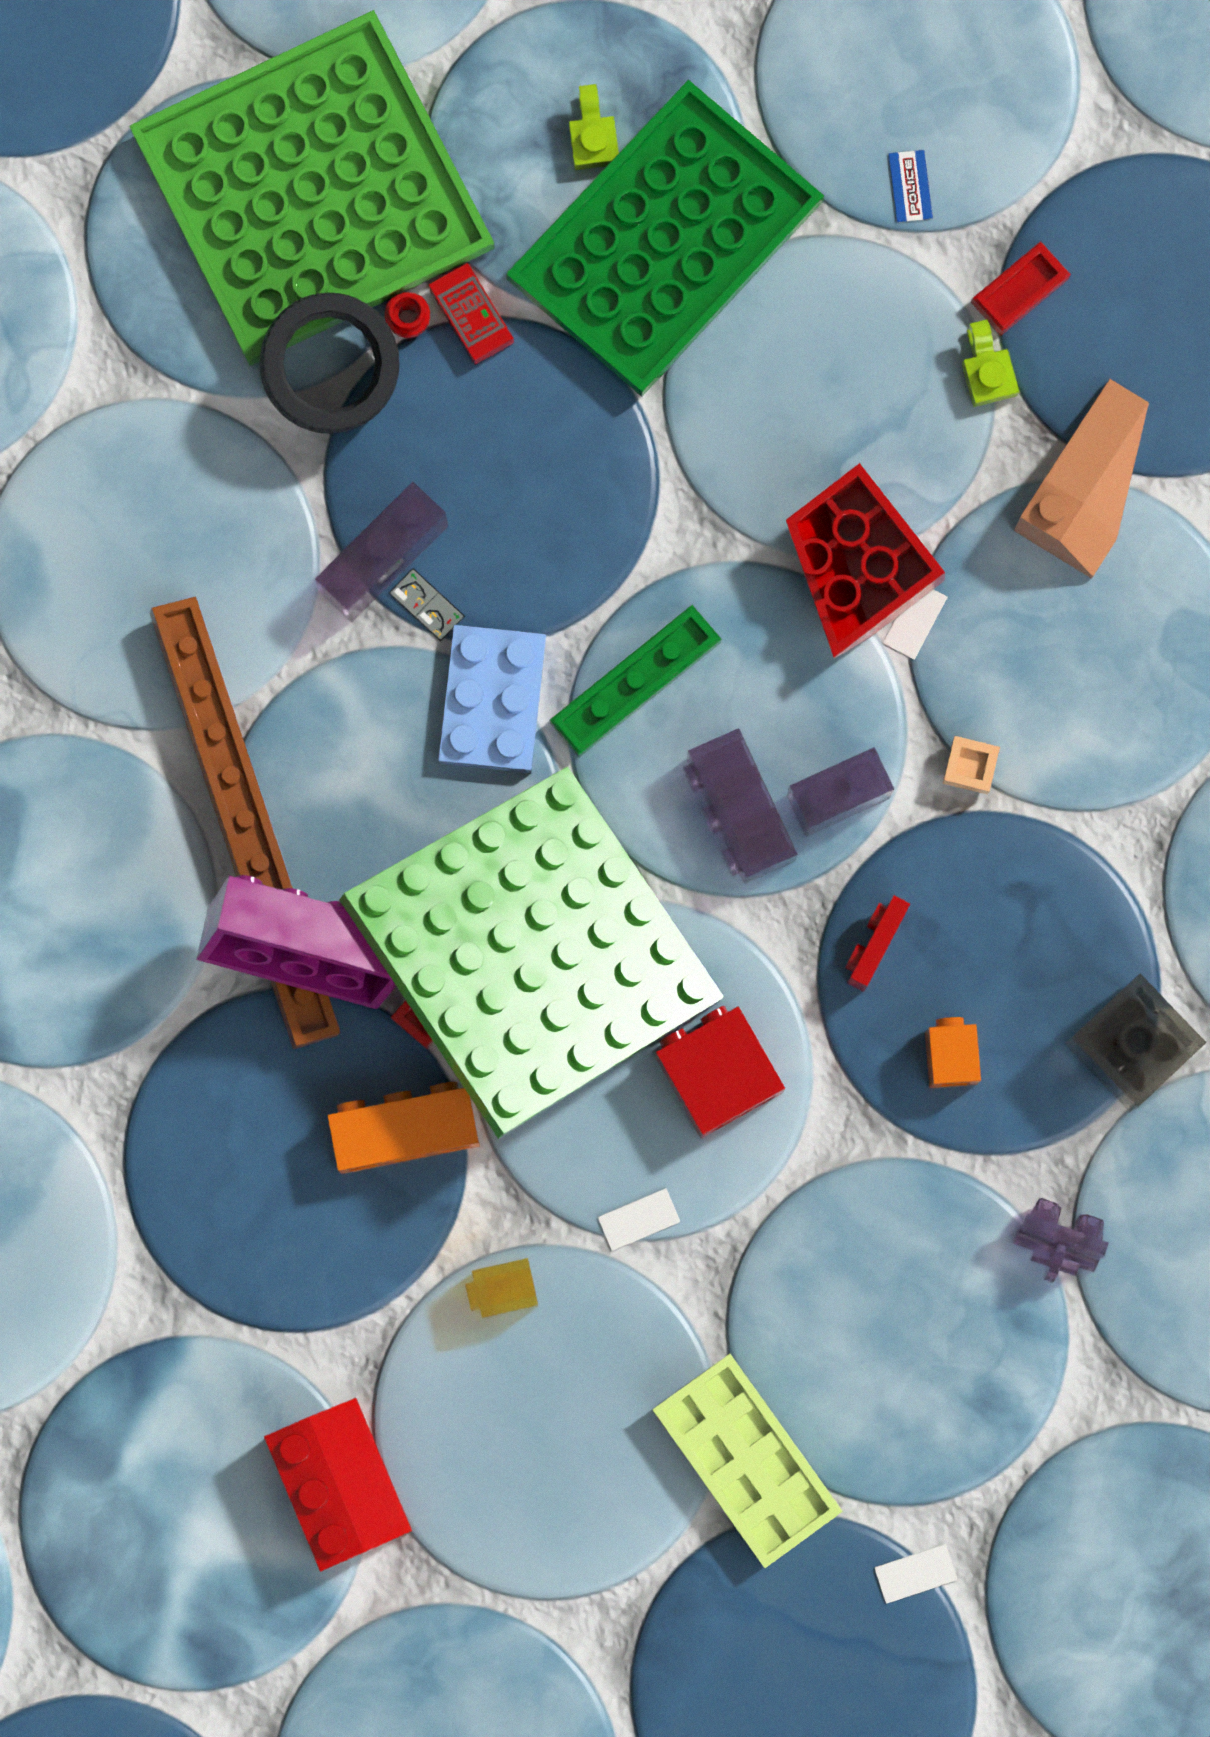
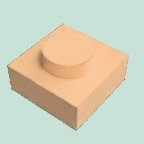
(971, 765)

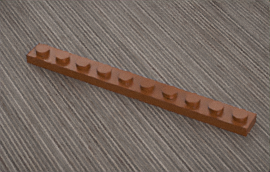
(233, 787)

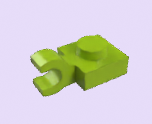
(594, 136)
(988, 373)

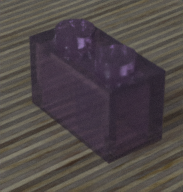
(840, 791)

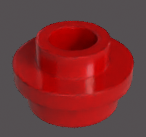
(403, 302)

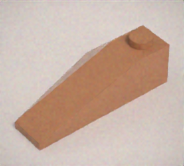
(1086, 490)

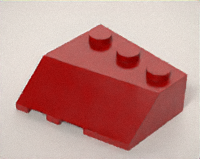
(859, 559)

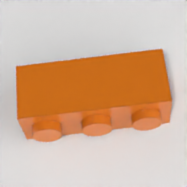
(403, 1128)

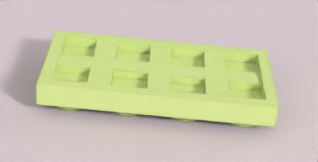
(747, 1460)

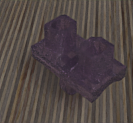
(1059, 1246)

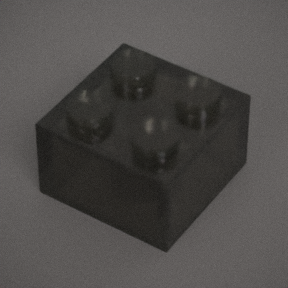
(1135, 1043)

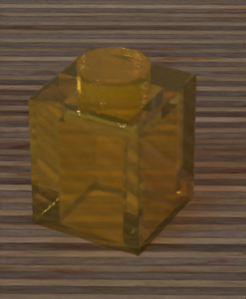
(502, 1289)

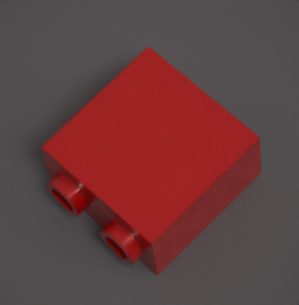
(718, 1070)

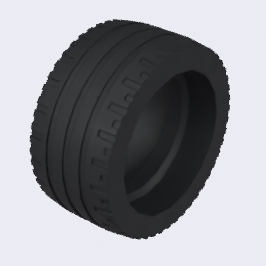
(376, 332)

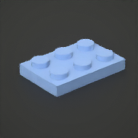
(492, 699)

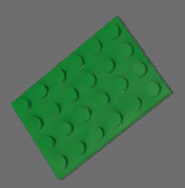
(665, 237)

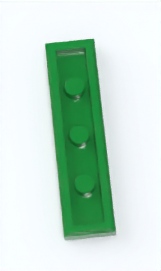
(635, 681)

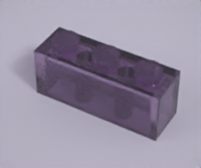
(381, 552)
(739, 807)

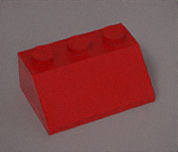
(338, 1484)

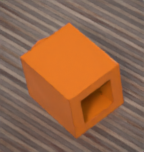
(952, 1053)

